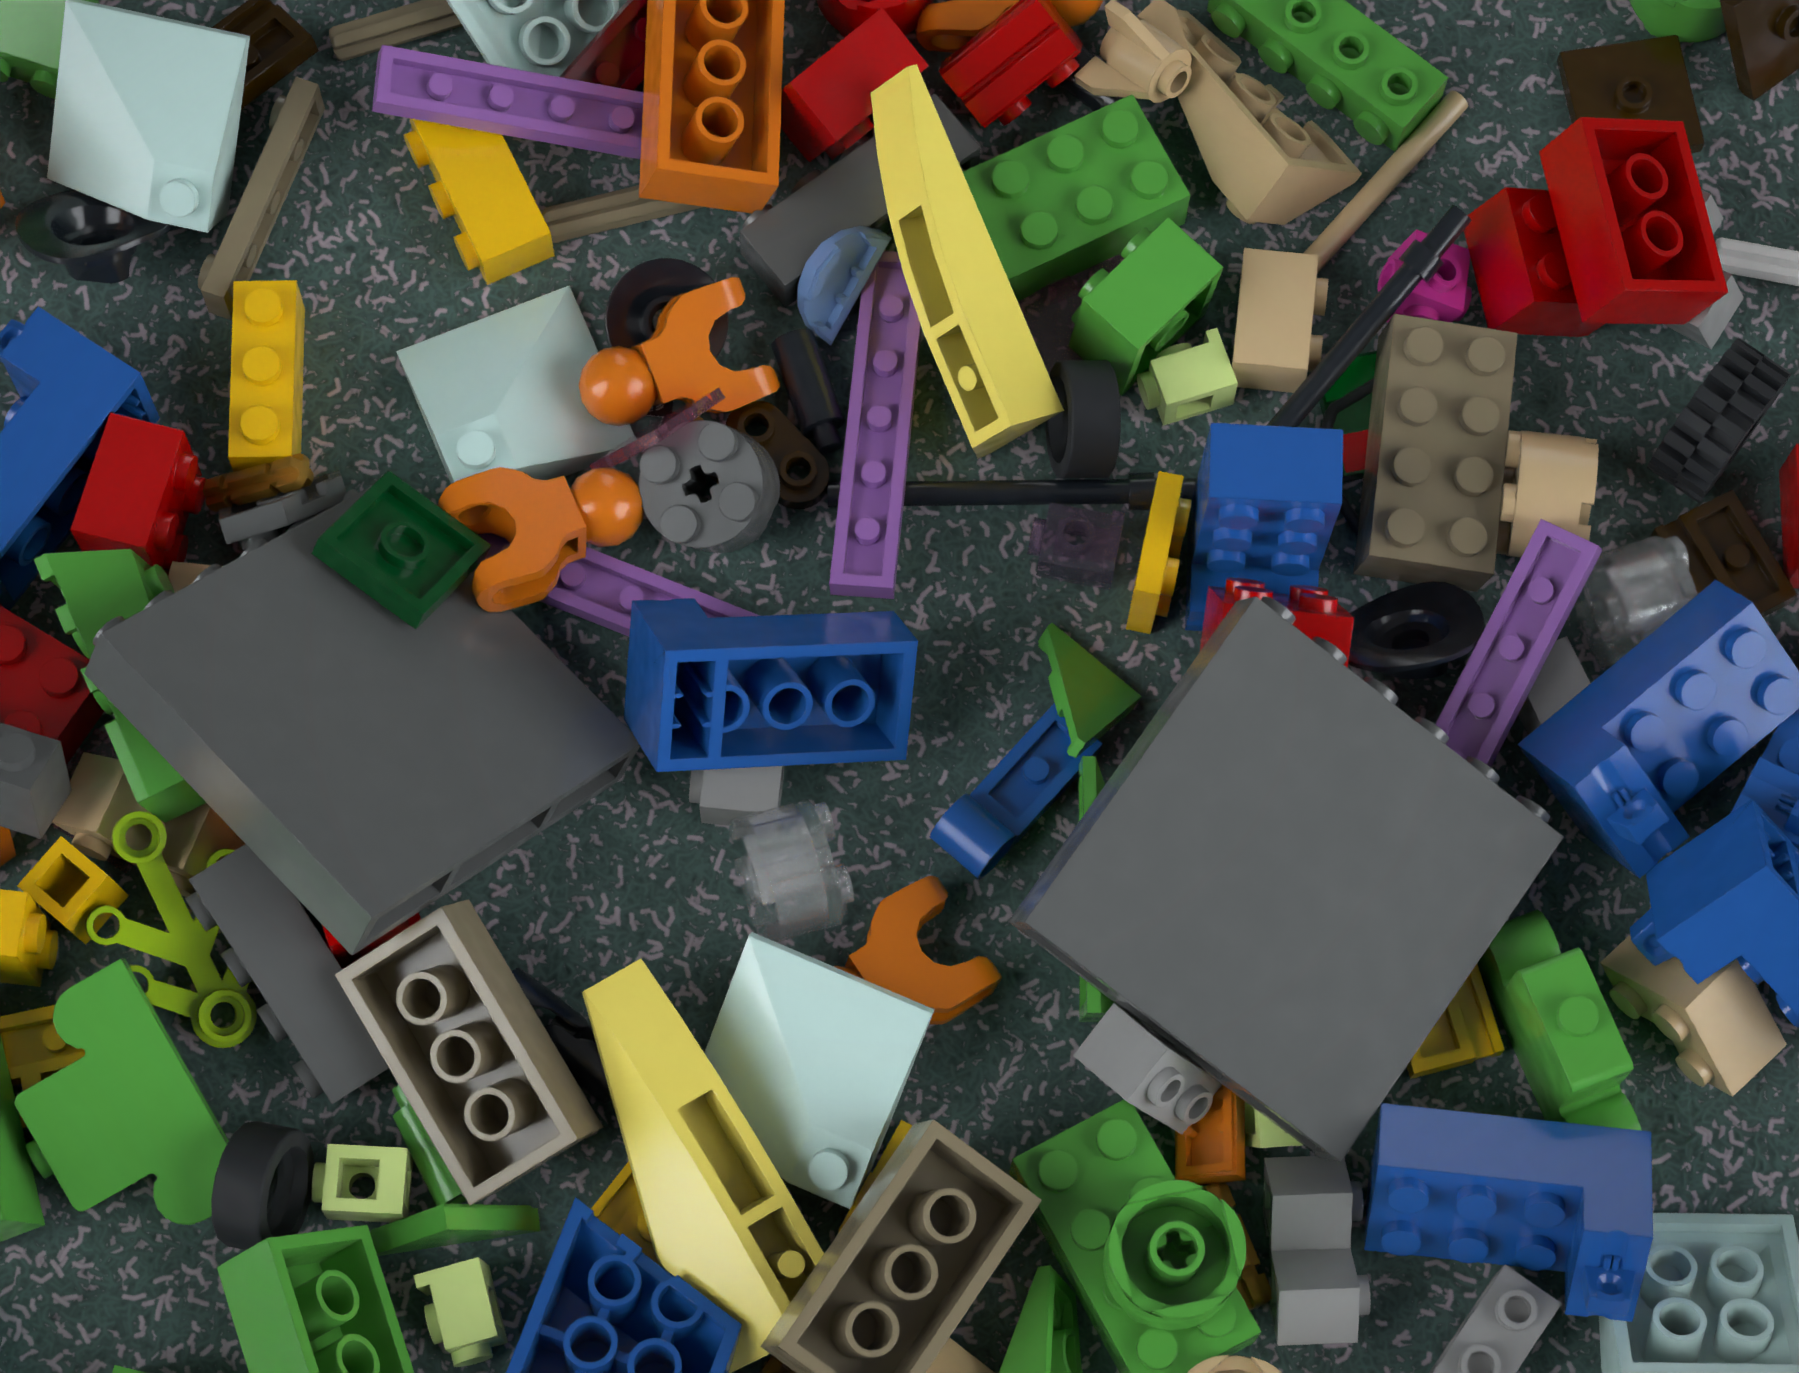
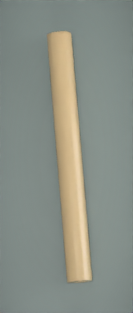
(1387, 178)

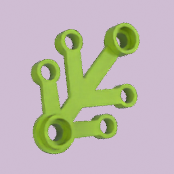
(184, 944)

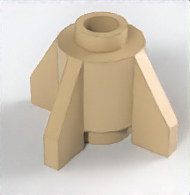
(1141, 55)

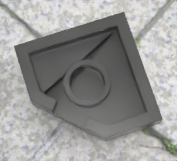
(265, 516)

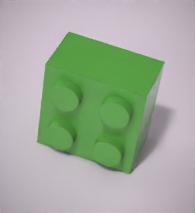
(1144, 301)

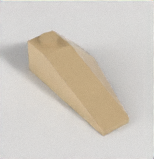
(1250, 148)

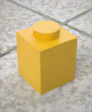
(71, 887)

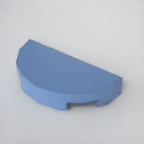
(836, 278)

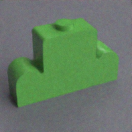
(1558, 1025)
(122, 1105)

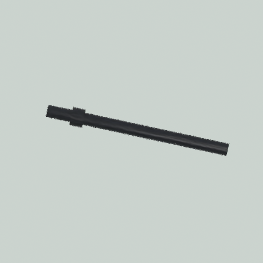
(1419, 263)
(1135, 491)

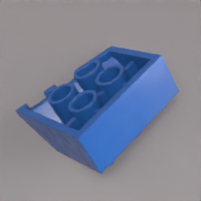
(618, 1311)

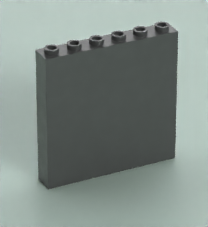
(346, 741)
(1288, 877)

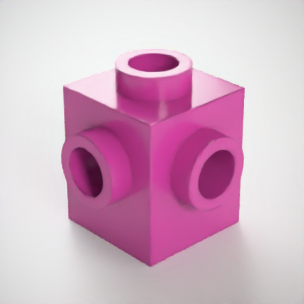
(1445, 295)

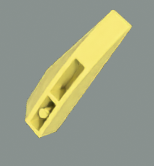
(956, 273)
(697, 1165)

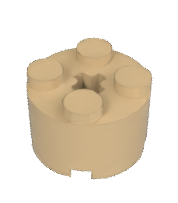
(1546, 480)

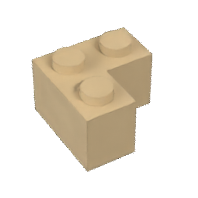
(1715, 1025)

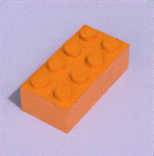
(712, 102)

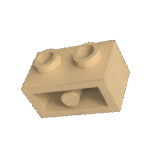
(1275, 319)

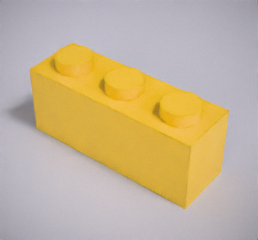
(485, 195)
(266, 372)

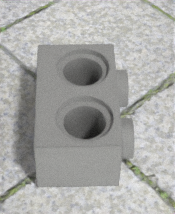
(1147, 1070)
(1499, 1327)

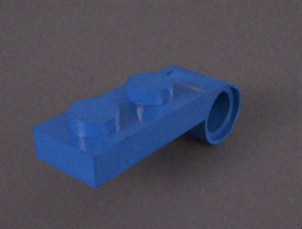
(1011, 797)

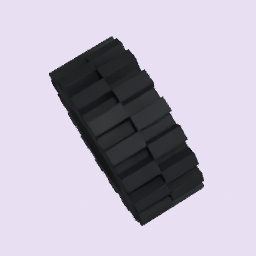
(1718, 420)

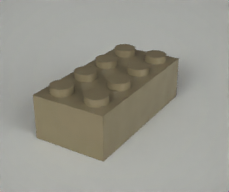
(1435, 453)
(468, 1050)
(905, 1261)

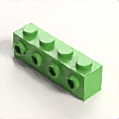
(1341, 61)

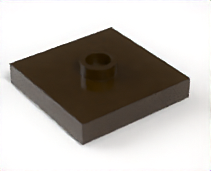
(1762, 42)
(1631, 82)

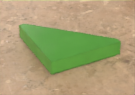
(1084, 690)
(454, 1225)

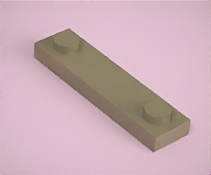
(292, 129)

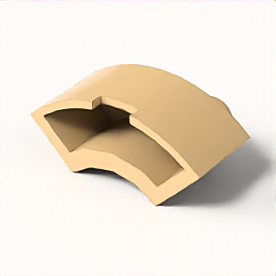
(104, 795)

